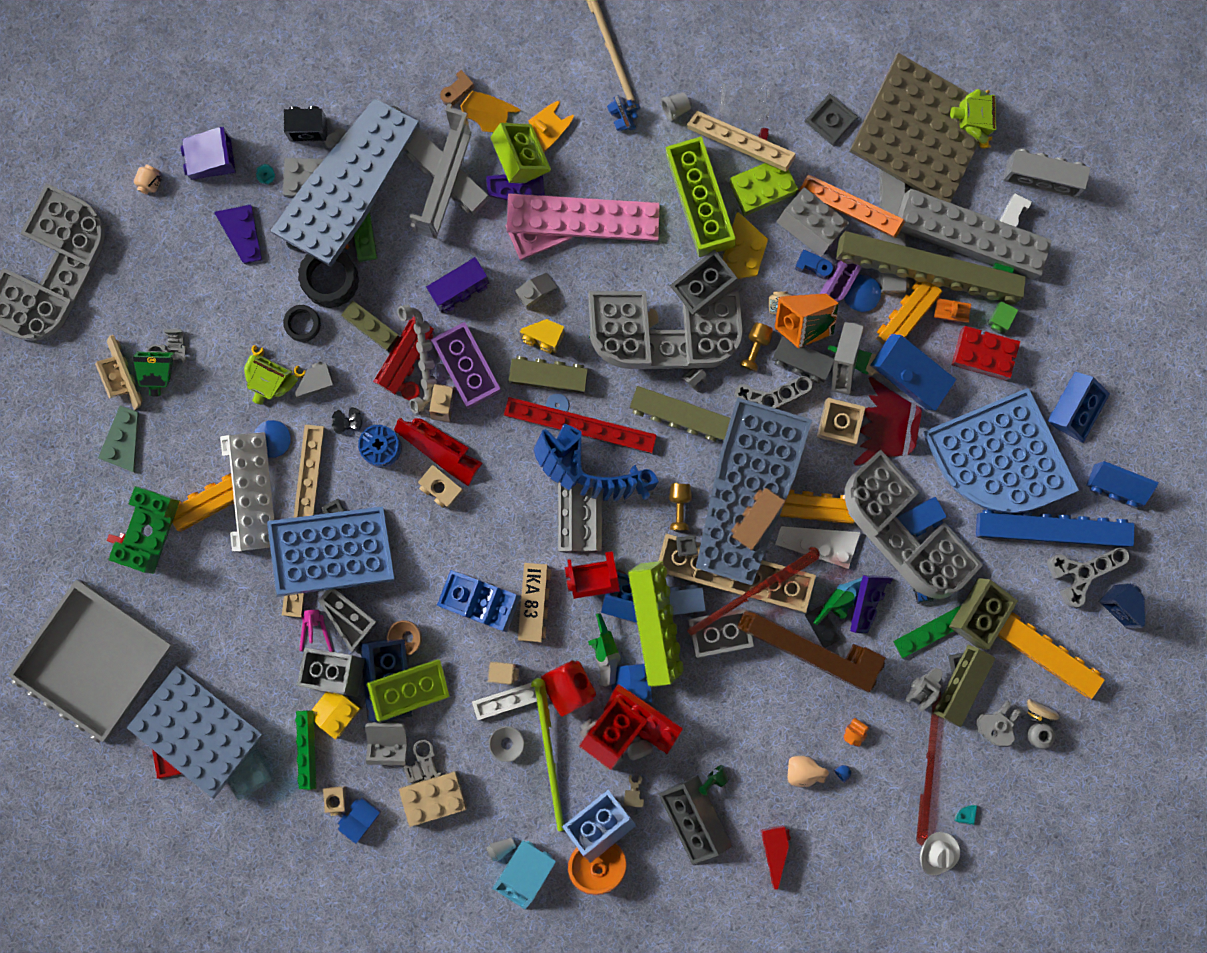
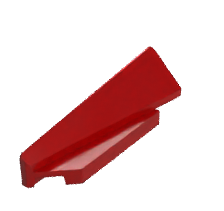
(439, 448)

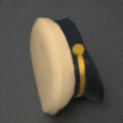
(1040, 713)

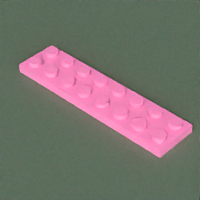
(582, 217)

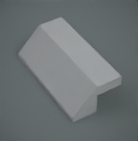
(579, 519)

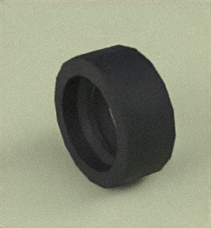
(299, 309)

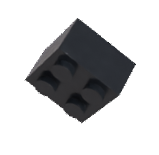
(305, 124)

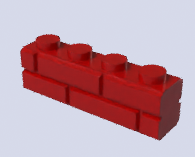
(401, 360)

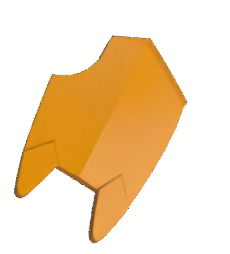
(487, 110)
(549, 126)

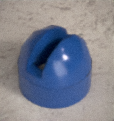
(844, 771)

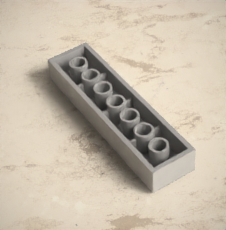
(973, 234)

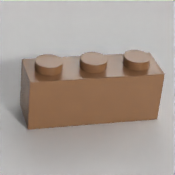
(757, 518)

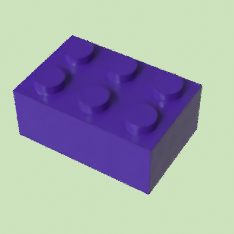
(458, 285)

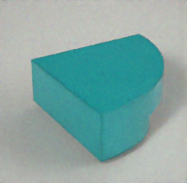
(967, 815)

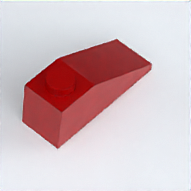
(776, 847)

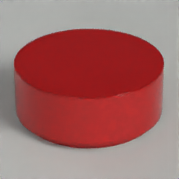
(410, 391)

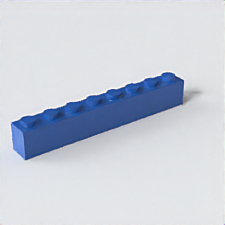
(1055, 529)

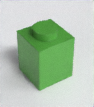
(1002, 317)

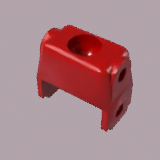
(569, 687)

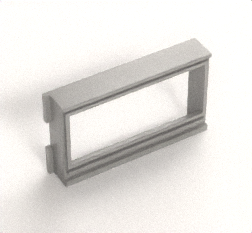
(445, 176)

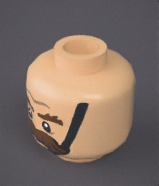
(147, 179)

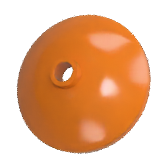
(585, 876)

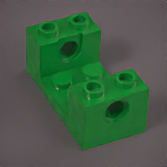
(137, 549)

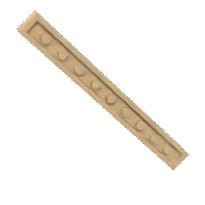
(306, 497)

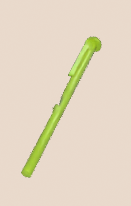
(545, 722)

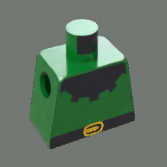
(153, 370)

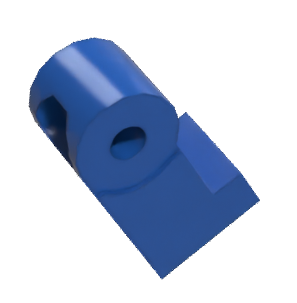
(814, 263)

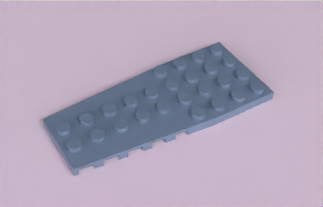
(345, 183)
(757, 453)

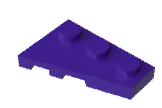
(499, 187)
(241, 231)
(869, 595)

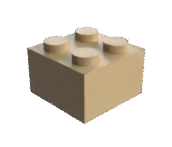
(840, 422)

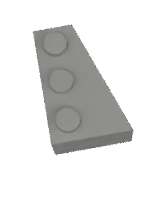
(349, 619)

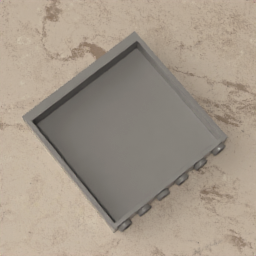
(90, 661)

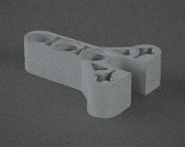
(759, 396)
(1073, 568)

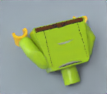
(977, 116)
(267, 377)

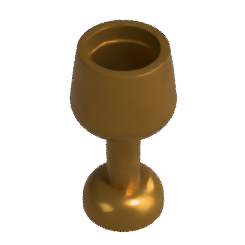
(760, 336)
(680, 494)

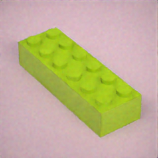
(700, 196)
(656, 623)

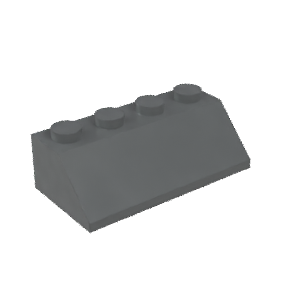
(695, 820)

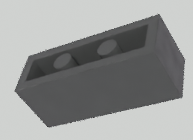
(802, 361)

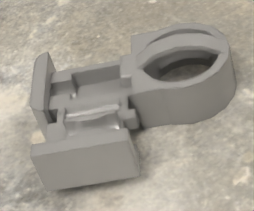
(173, 345)
(424, 767)

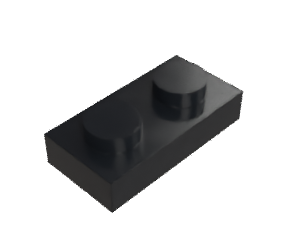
(824, 630)

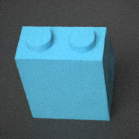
(524, 874)

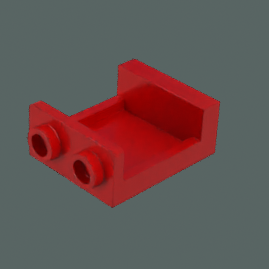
(592, 578)

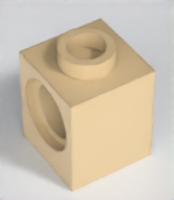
(341, 794)

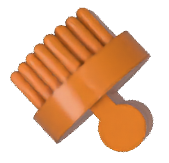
(855, 732)

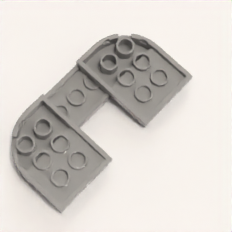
(77, 236)
(624, 339)
(934, 567)

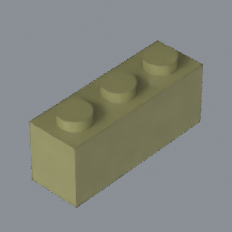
(370, 326)

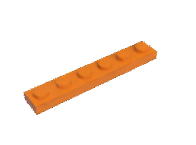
(854, 207)

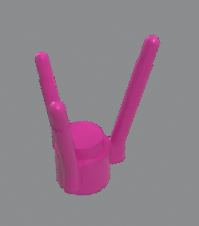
(311, 619)

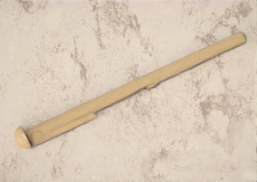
(595, 8)

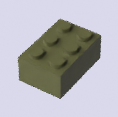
(983, 613)

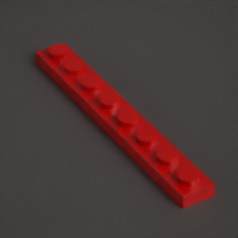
(589, 426)

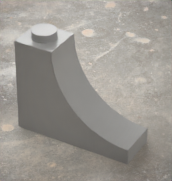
(846, 357)

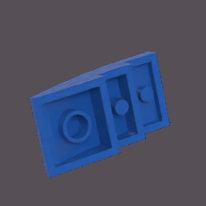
(478, 601)

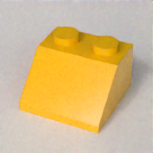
(335, 713)

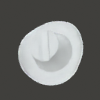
(939, 853)

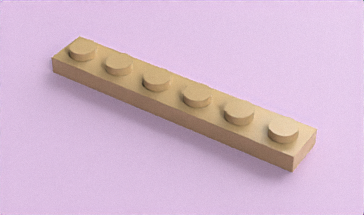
(741, 141)

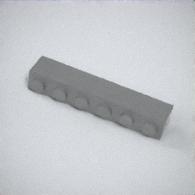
(429, 156)

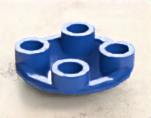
(863, 294)
(277, 437)

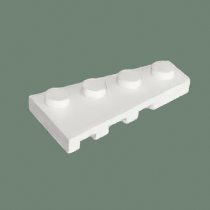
(833, 545)

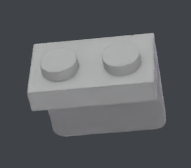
(386, 744)

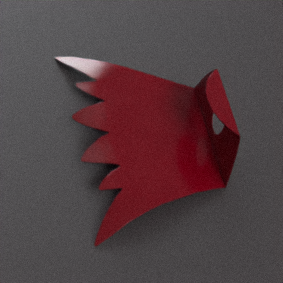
(889, 424)

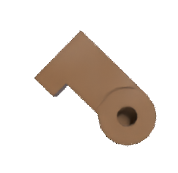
(457, 90)

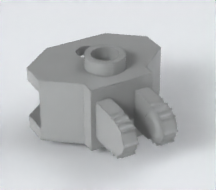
(926, 689)
(1000, 724)

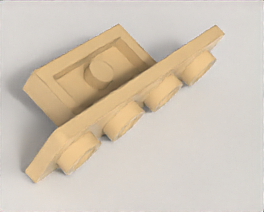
(116, 375)

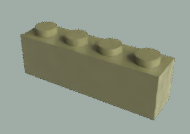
(547, 375)
(964, 685)

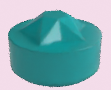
(265, 174)

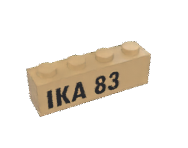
(533, 602)

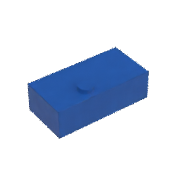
(913, 372)

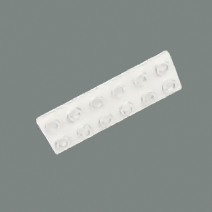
(250, 489)

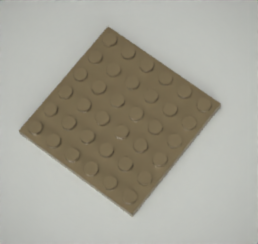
(913, 131)

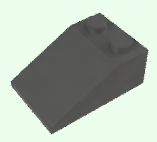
(705, 283)

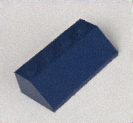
(382, 660)

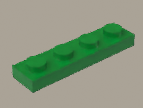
(925, 634)
(305, 749)

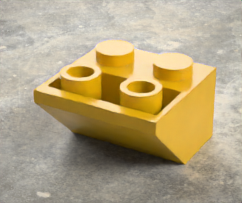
(544, 334)

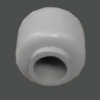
(1047, 738)

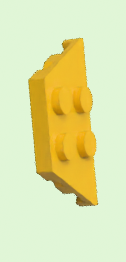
(748, 251)

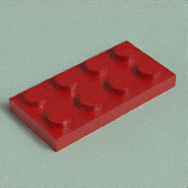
(658, 729)

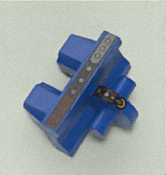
(620, 106)

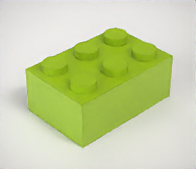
(761, 187)

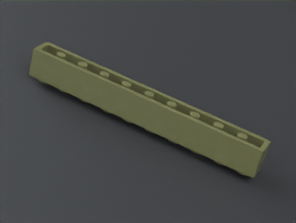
(930, 268)

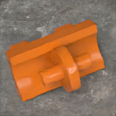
(952, 310)

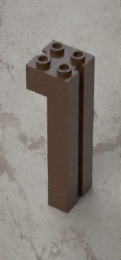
(857, 670)

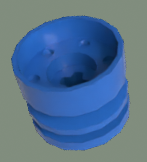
(389, 451)

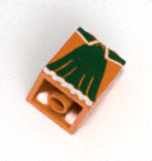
(806, 318)

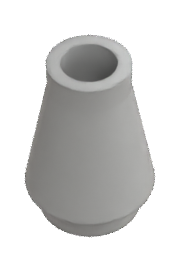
(499, 849)

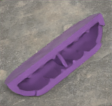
(840, 280)

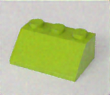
(519, 152)

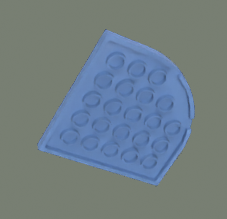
(1002, 456)

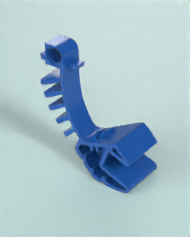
(563, 464)

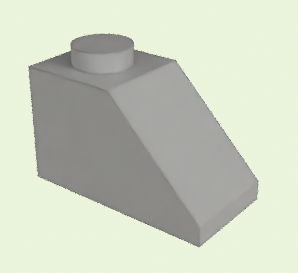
(535, 290)
(315, 380)

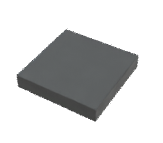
(831, 119)

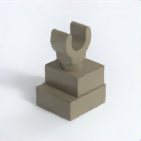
(632, 796)

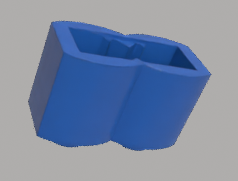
(358, 820)

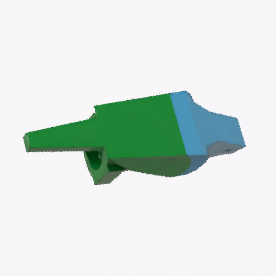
(841, 600)

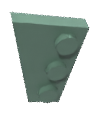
(121, 440)

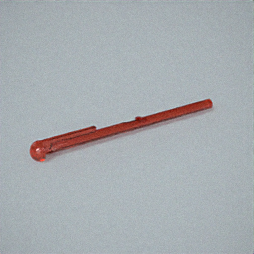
(780, 576)
(925, 799)

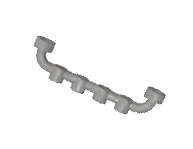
(423, 345)

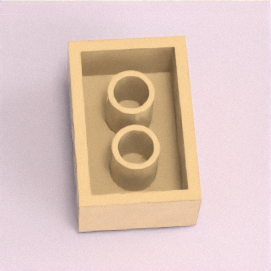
(432, 798)

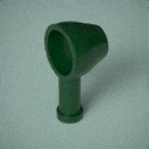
(720, 779)

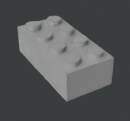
(1046, 173)

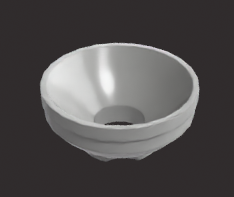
(498, 751)

